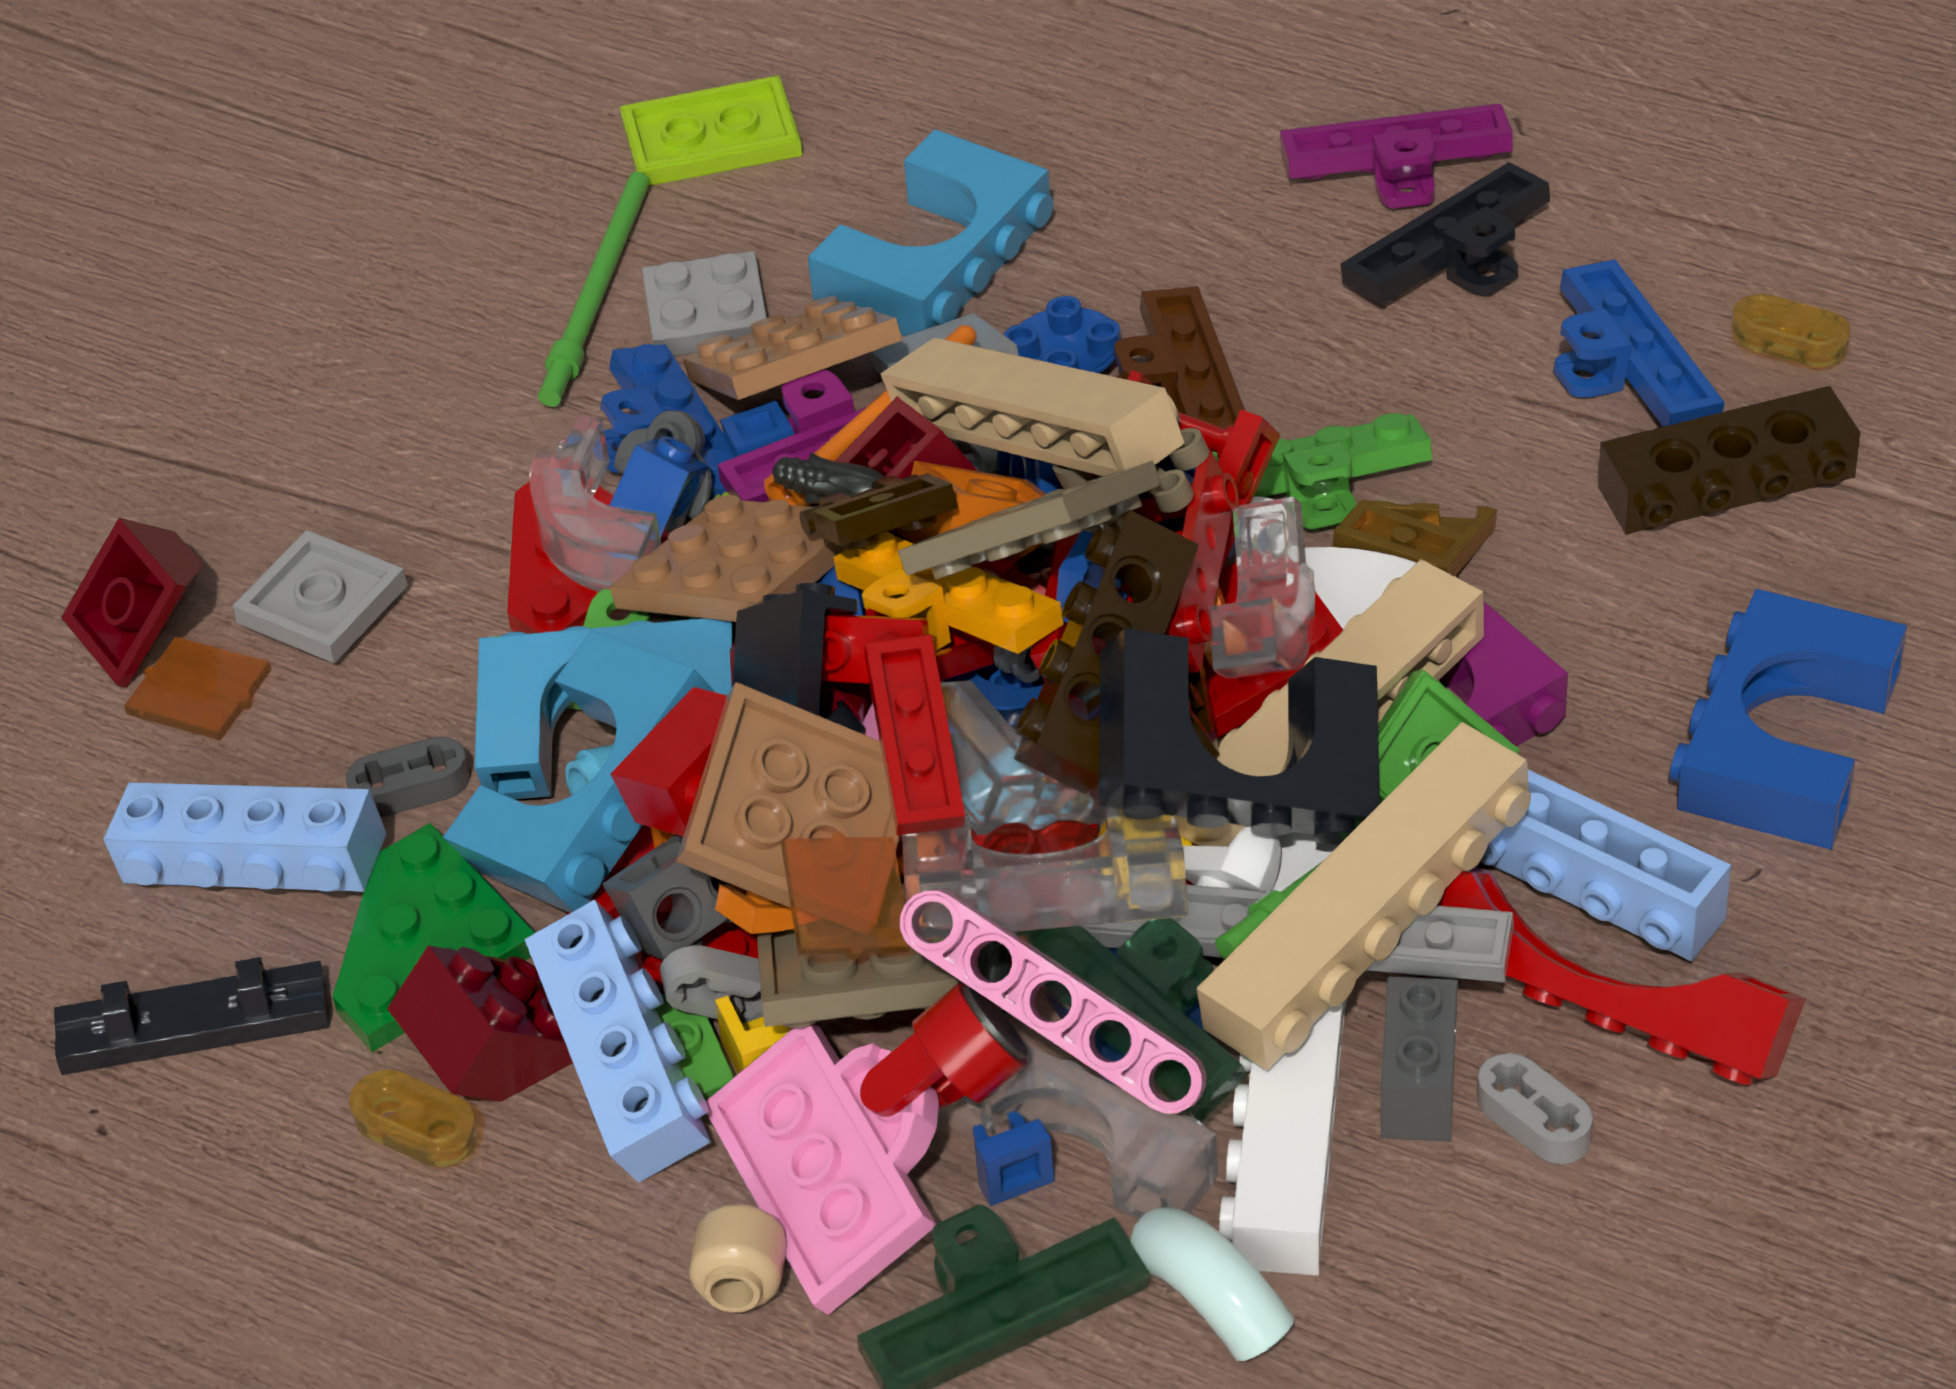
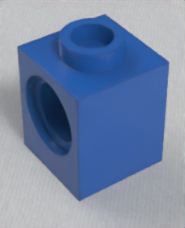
(661, 481)

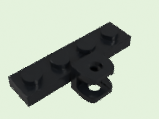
(1454, 234)

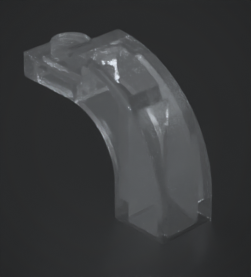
(579, 533)
(1275, 594)

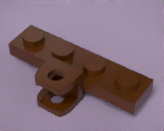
(1182, 356)

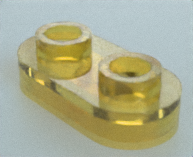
(1790, 330)
(419, 1121)

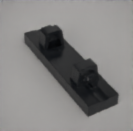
(190, 1016)

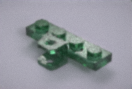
(1154, 984)
(996, 1300)

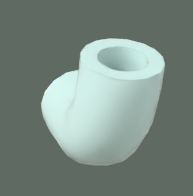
(1212, 1279)

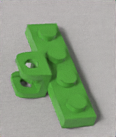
(1320, 465)

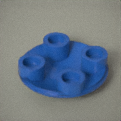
(1067, 336)

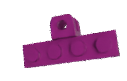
(1397, 148)
(813, 425)

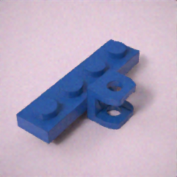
(1629, 343)
(654, 384)

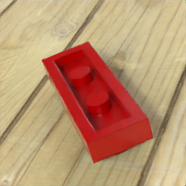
(914, 735)

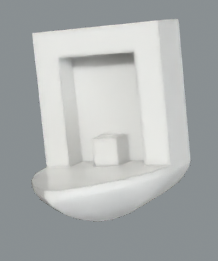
(1246, 864)

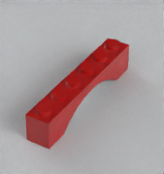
(1724, 1018)

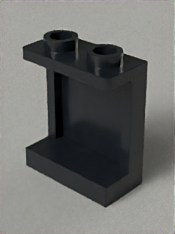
(783, 643)

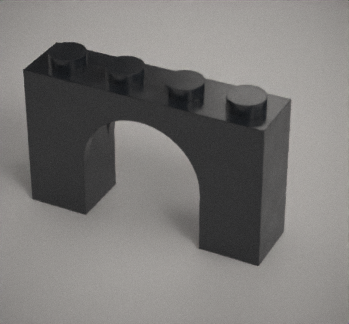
(1160, 767)

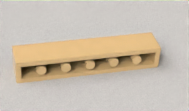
(1036, 407)
(1415, 625)
(1364, 896)

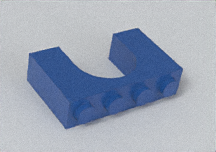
(1779, 651)

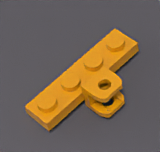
(964, 600)

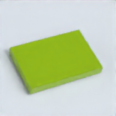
(711, 130)

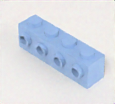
(245, 836)
(1615, 868)
(618, 1041)

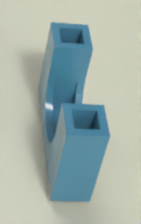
(928, 285)
(523, 702)
(572, 845)

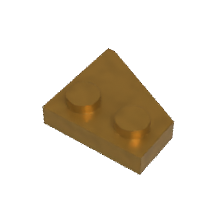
(1415, 532)

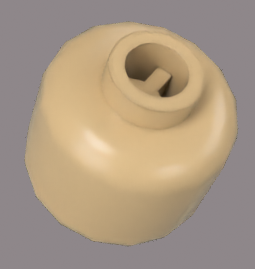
(737, 1257)

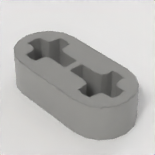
(701, 974)
(1540, 1102)

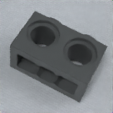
(647, 882)
(1418, 1059)

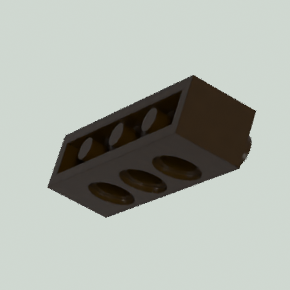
(1728, 459)
(1155, 569)

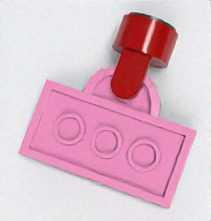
(835, 1138)

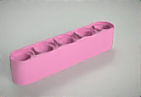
(1018, 994)

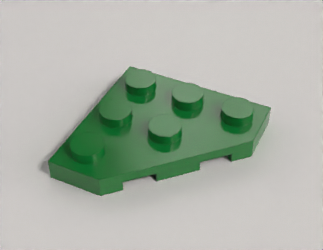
(417, 899)

